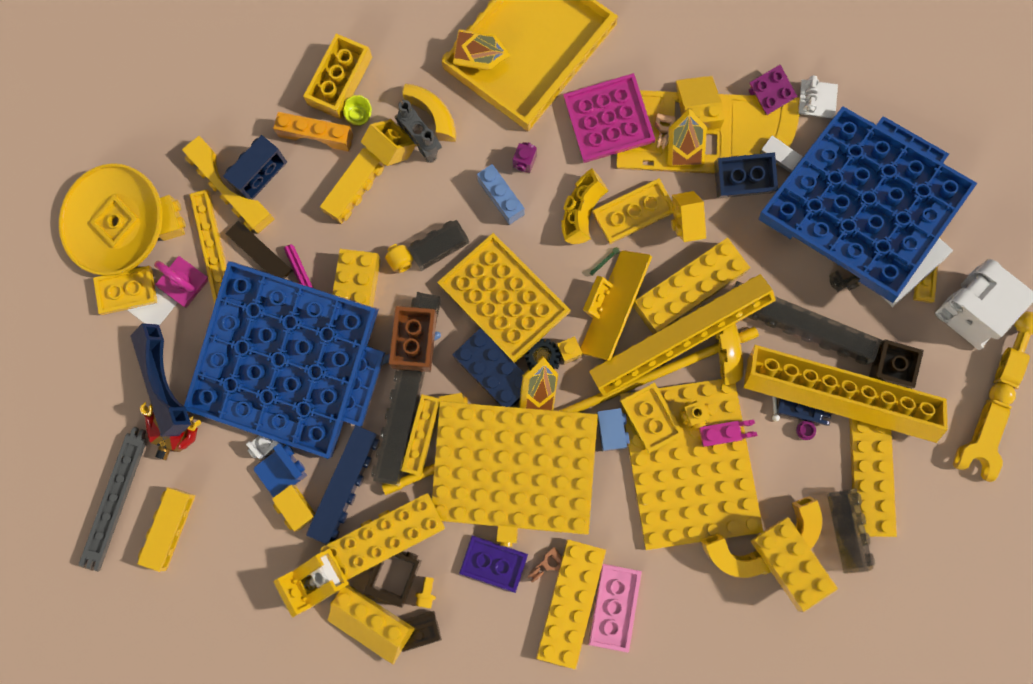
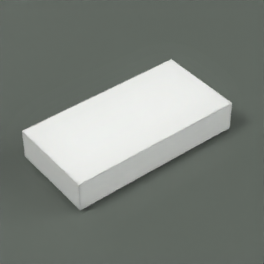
(784, 155)

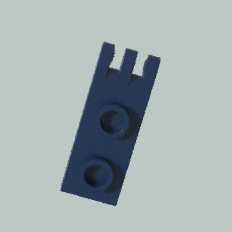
(802, 412)

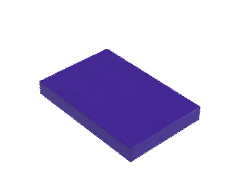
(493, 564)

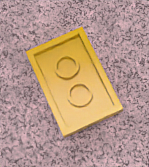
(125, 290)
(651, 417)

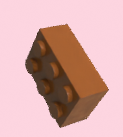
(413, 339)

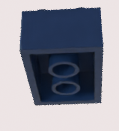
(255, 168)
(746, 175)

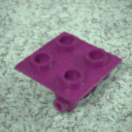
(772, 89)

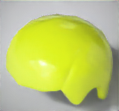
(357, 110)

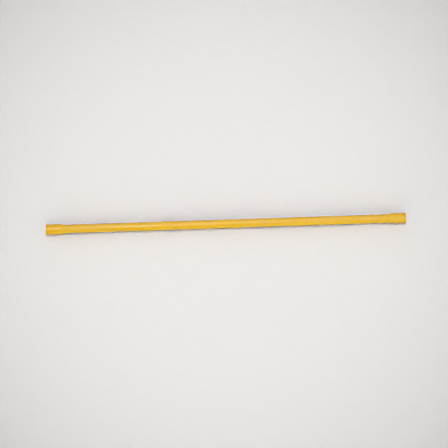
(745, 336)

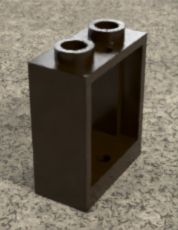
(385, 595)

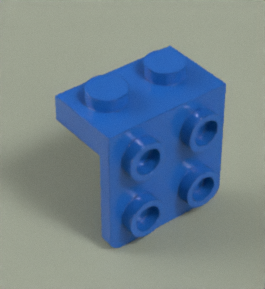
(280, 470)

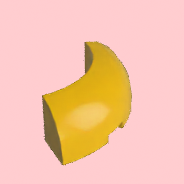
(435, 107)
(579, 207)
(731, 355)

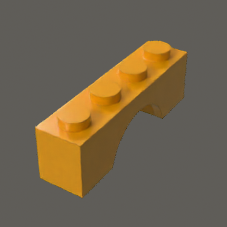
(329, 133)

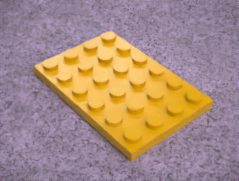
(504, 297)

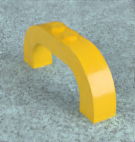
(750, 565)

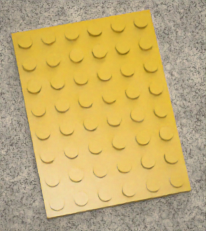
(514, 467)
(690, 488)

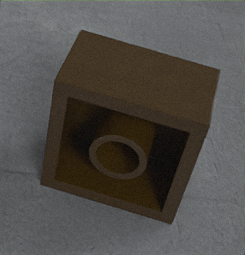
(897, 364)

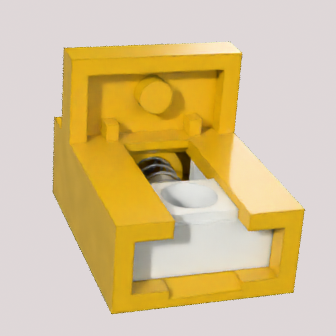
(311, 583)

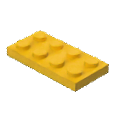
(633, 211)

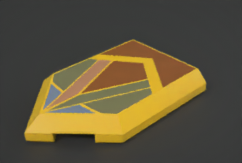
(478, 50)
(687, 140)
(539, 387)

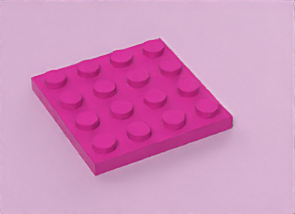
(609, 118)

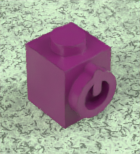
(525, 157)

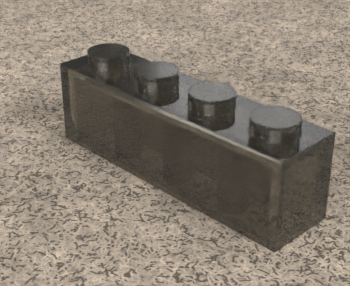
(850, 531)

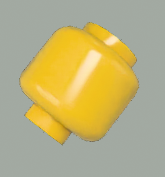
(399, 258)

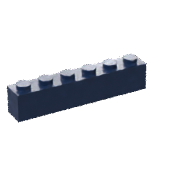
(343, 485)

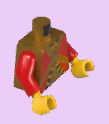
(167, 443)

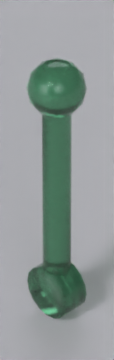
(615, 251)

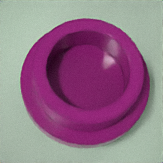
(806, 430)

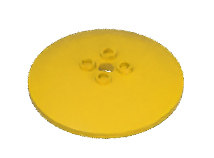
(89, 214)

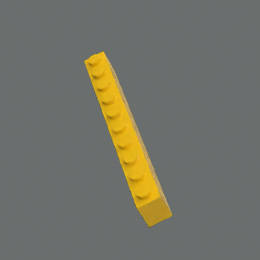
(683, 335)

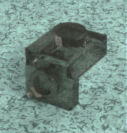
(839, 284)

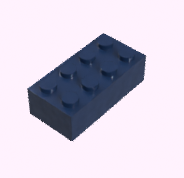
(491, 368)

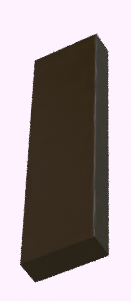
(258, 250)

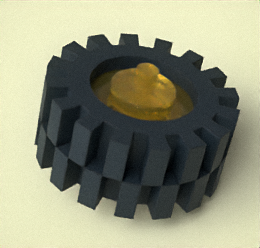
(545, 349)

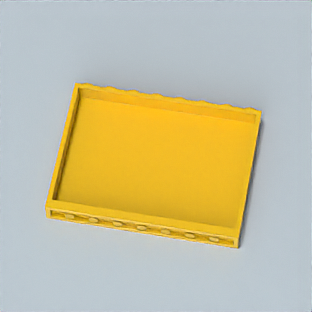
(546, 49)

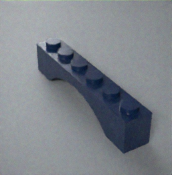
(169, 413)

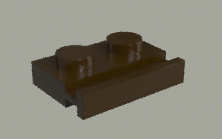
(425, 631)

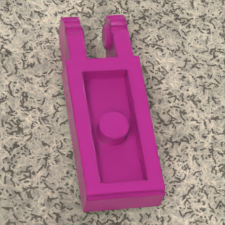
(725, 433)

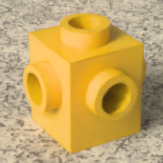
(688, 416)

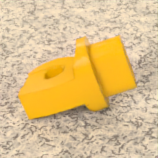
(425, 598)

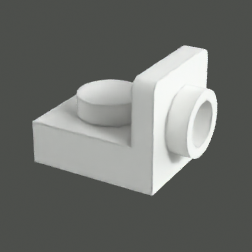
(261, 447)

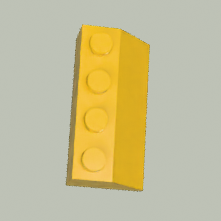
(369, 623)

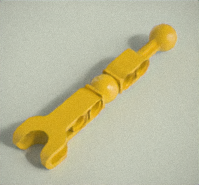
(997, 409)

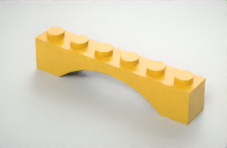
(205, 159)

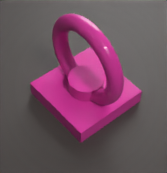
(180, 280)

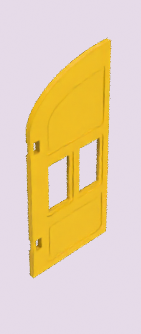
(742, 132)

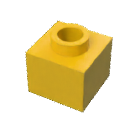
(507, 535)

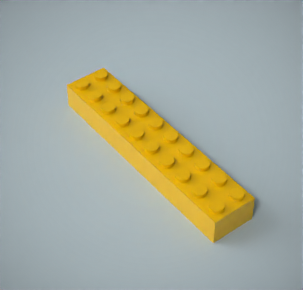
(846, 394)

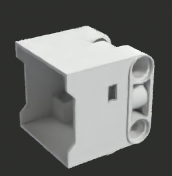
(985, 304)

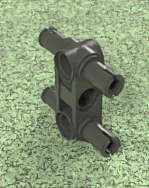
(410, 122)

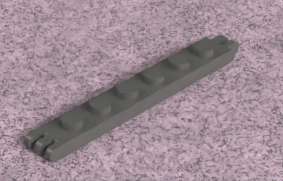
(113, 499)

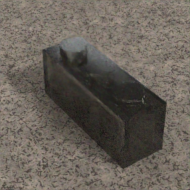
(438, 244)

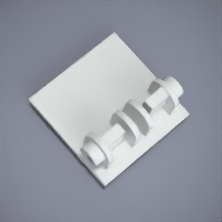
(818, 98)

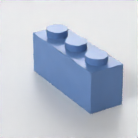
(500, 194)

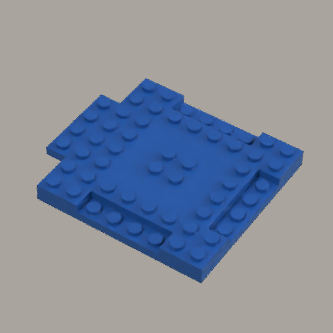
(869, 200)
(285, 361)

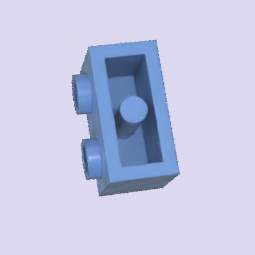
(612, 430)

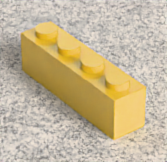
(352, 186)
(165, 529)

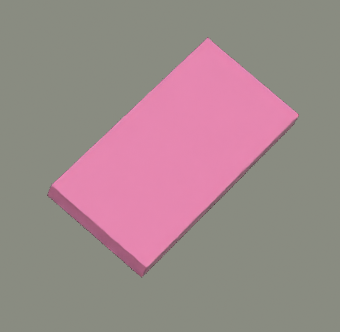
(615, 608)

